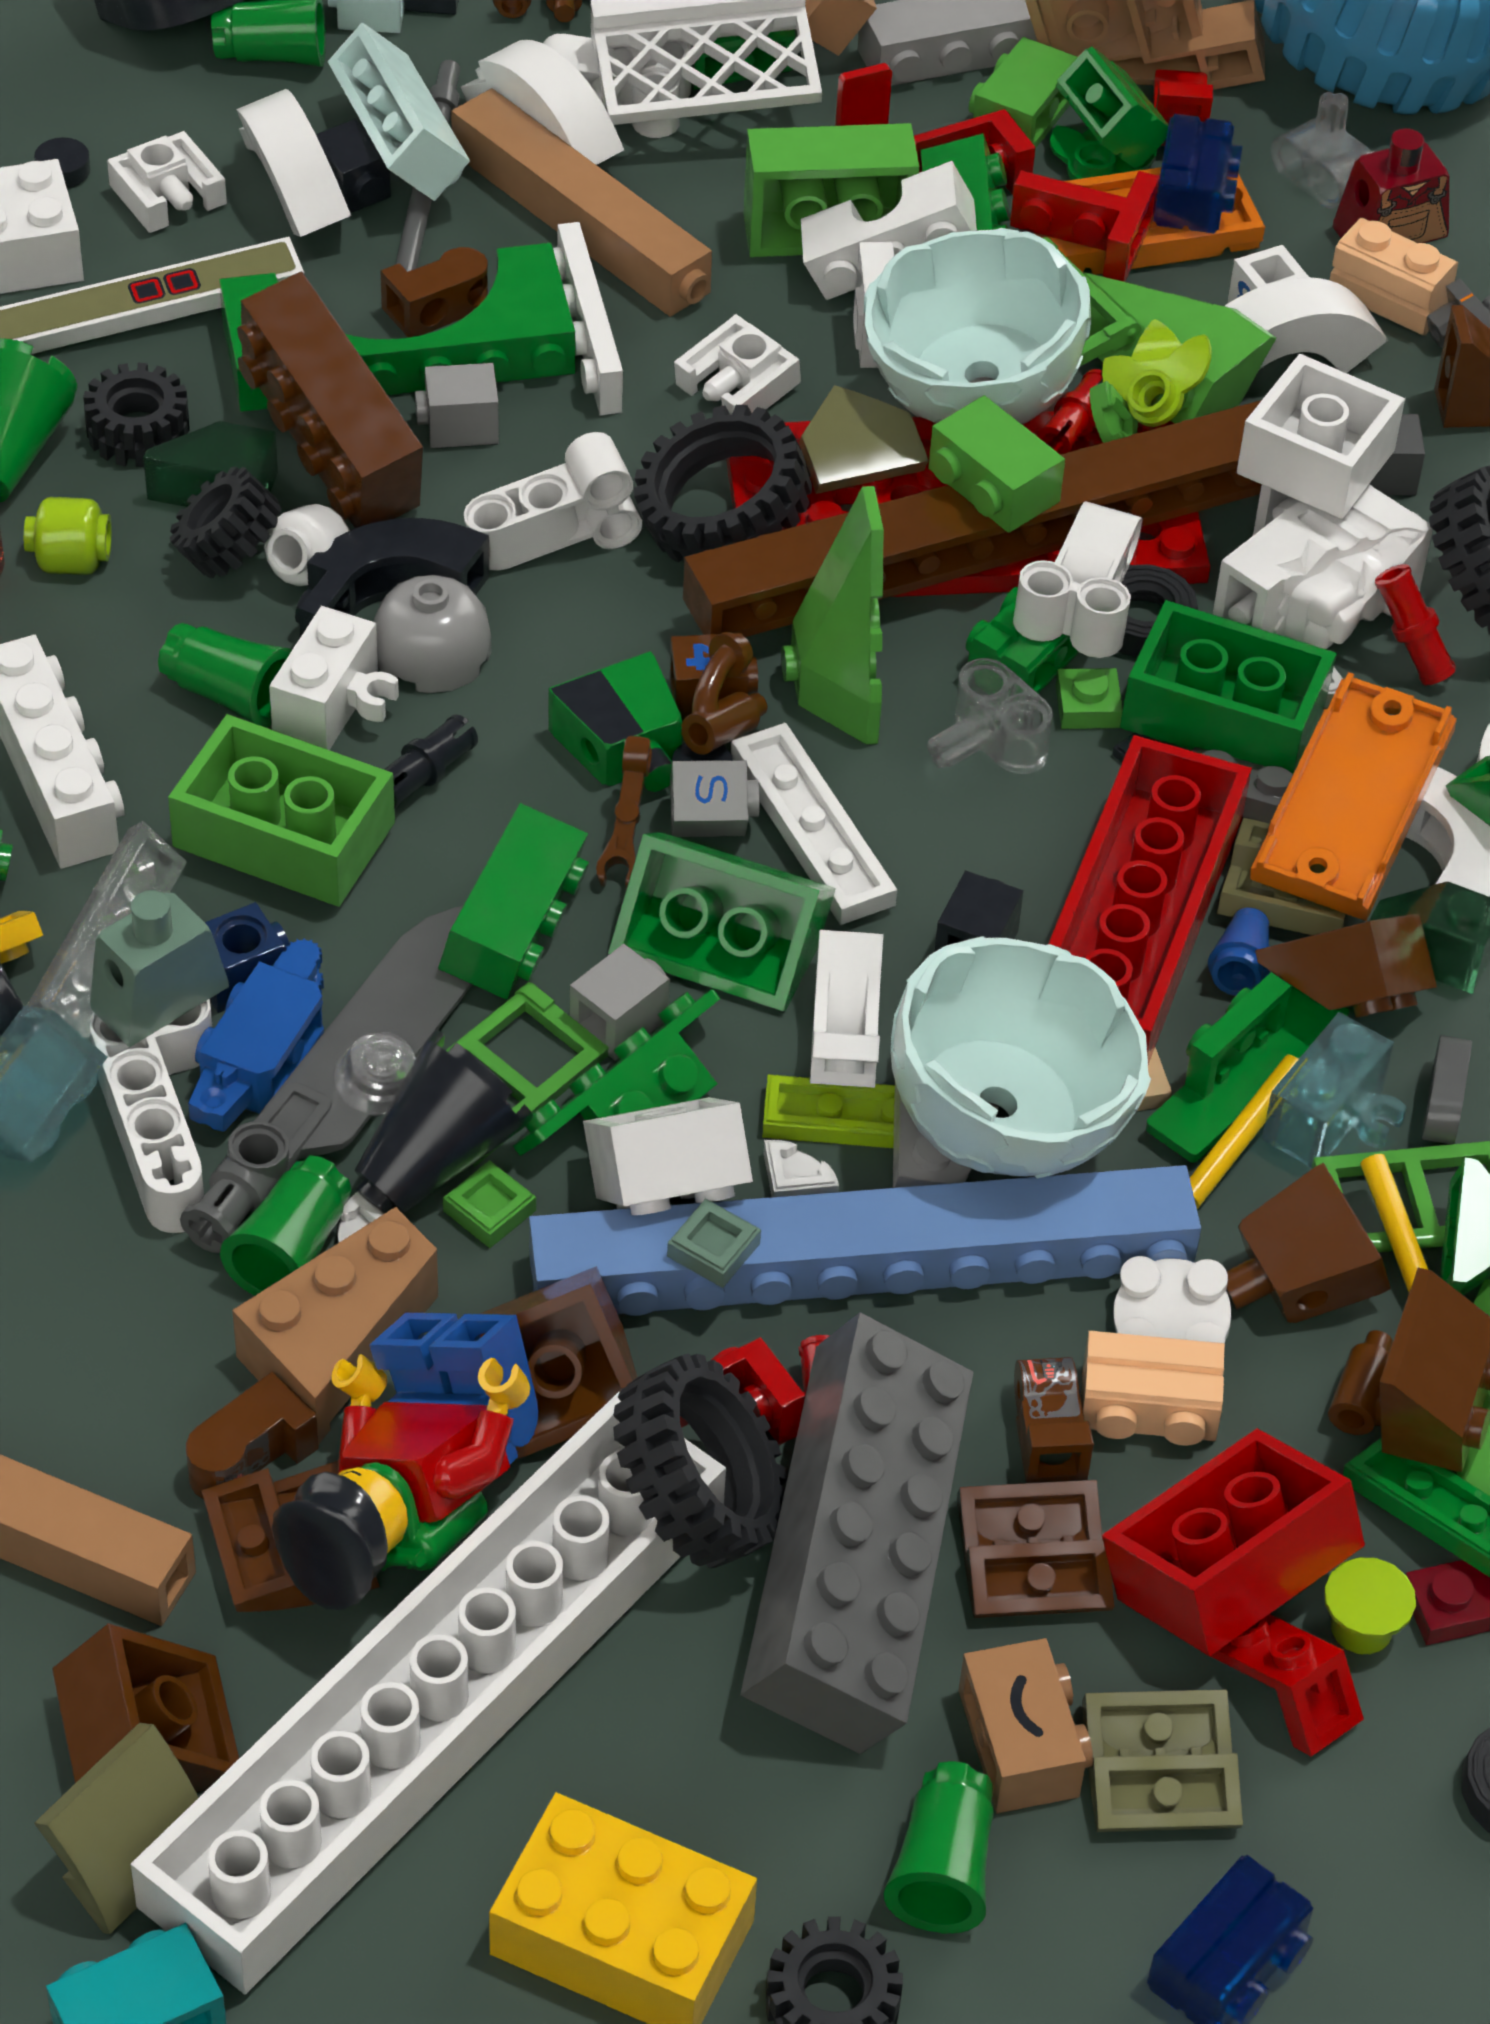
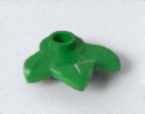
(1086, 155)

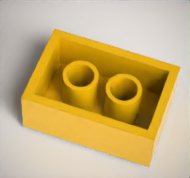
(622, 1915)

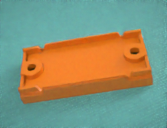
(1169, 245)
(1354, 796)

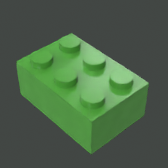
(818, 167)
(282, 810)

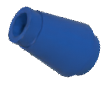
(1234, 958)

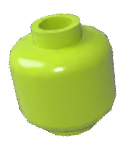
(68, 535)

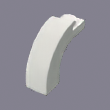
(552, 94)
(294, 162)
(1313, 318)
(1453, 836)
(846, 1009)

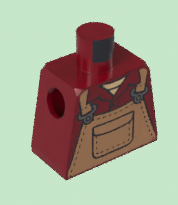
(1399, 188)

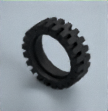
(709, 443)
(1463, 536)
(667, 1475)

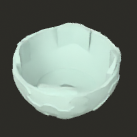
(974, 310)
(1023, 1033)

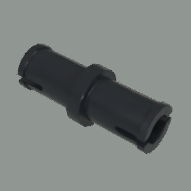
(425, 759)

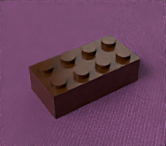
(329, 403)

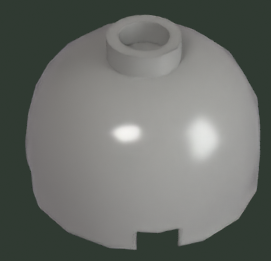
(432, 633)

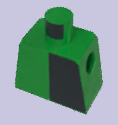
(605, 707)

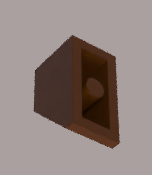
(1464, 372)

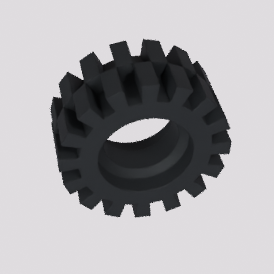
(130, 393)
(225, 522)
(835, 1952)

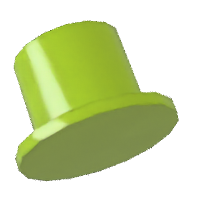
(1368, 1603)

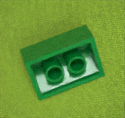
(721, 919)

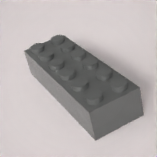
(859, 1535)

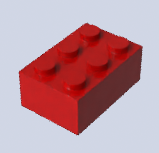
(1233, 1541)

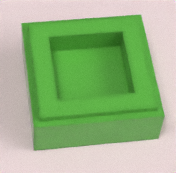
(489, 1204)

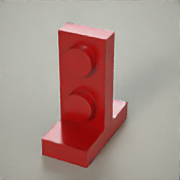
(1088, 216)

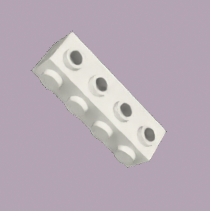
(53, 758)

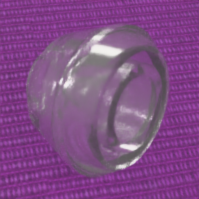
(373, 1071)

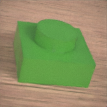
(1089, 698)

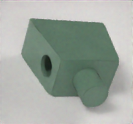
(153, 967)

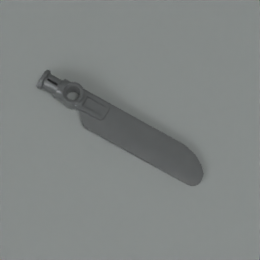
(307, 1114)

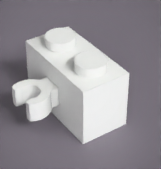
(330, 677)

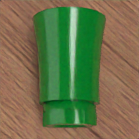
(271, 32)
(223, 669)
(287, 1225)
(944, 1853)

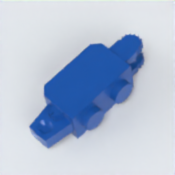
(260, 1037)

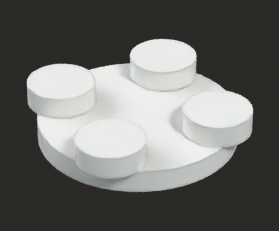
(1173, 1299)

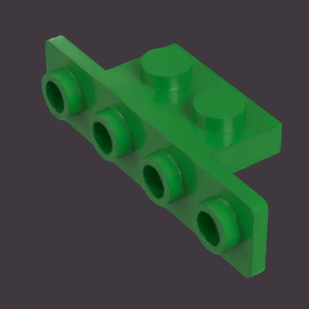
(1234, 1061)
(650, 1074)

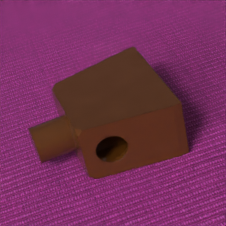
(1306, 1252)

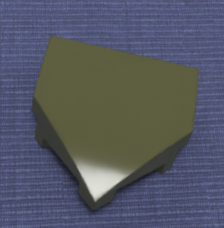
(859, 442)

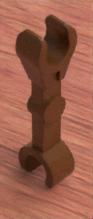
(620, 848)

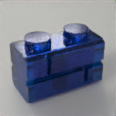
(1195, 174)
(1232, 1946)

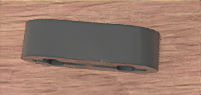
(1446, 1090)

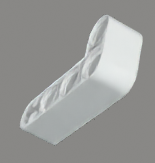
(150, 1115)

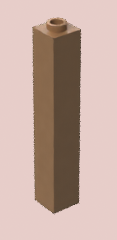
(566, 187)
(92, 1543)

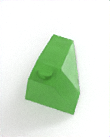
(1235, 340)
(840, 628)

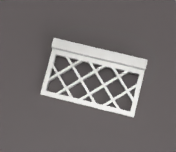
(700, 22)

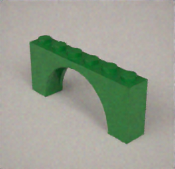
(517, 327)

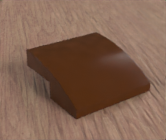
(243, 1532)
(1034, 1549)

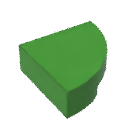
(1111, 413)

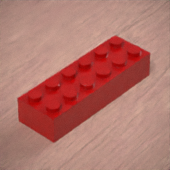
(1153, 872)

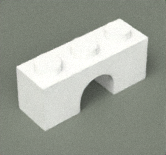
(929, 208)

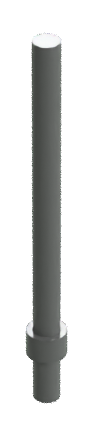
(412, 237)

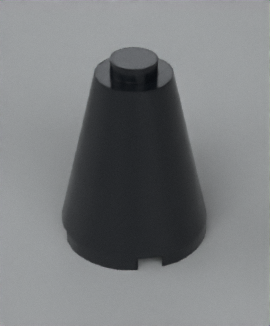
(436, 1127)

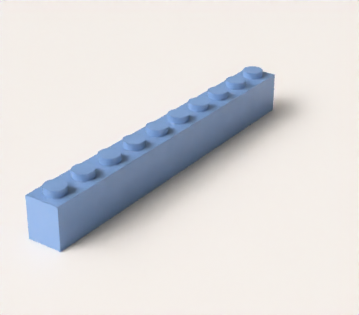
(885, 1239)

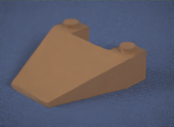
(1158, 35)

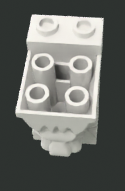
(1317, 572)

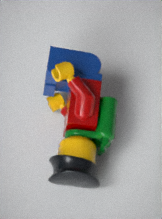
(415, 1462)

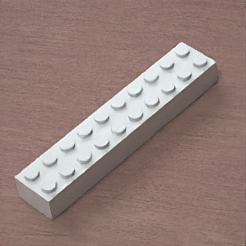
(408, 1709)

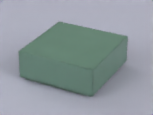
(714, 1243)

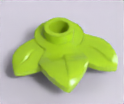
(1156, 368)

